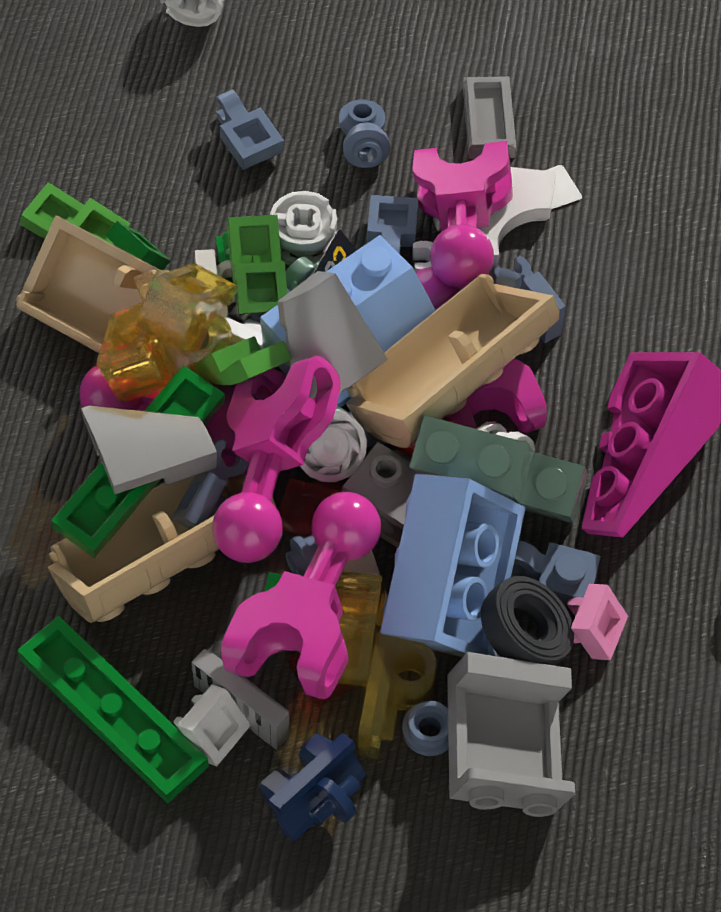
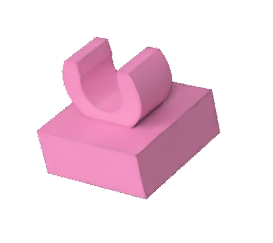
(597, 621)

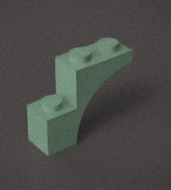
(501, 464)

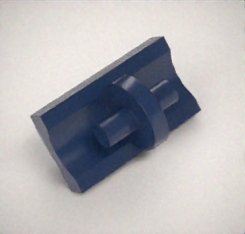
(319, 789)

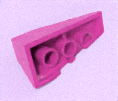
(661, 418)

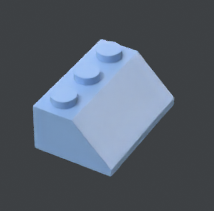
(381, 289)
(450, 556)

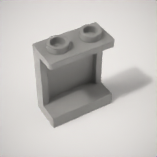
(507, 734)

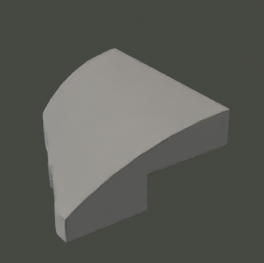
(327, 324)
(148, 446)

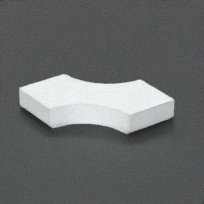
(530, 202)

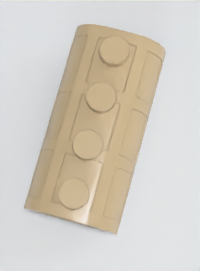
(82, 283)
(449, 358)
(138, 556)

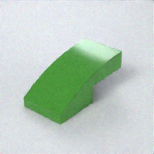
(52, 201)
(256, 263)
(241, 362)

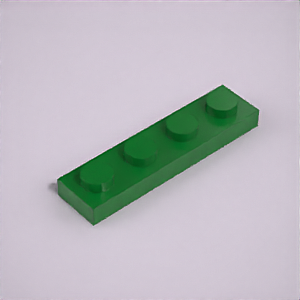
(94, 510)
(113, 709)

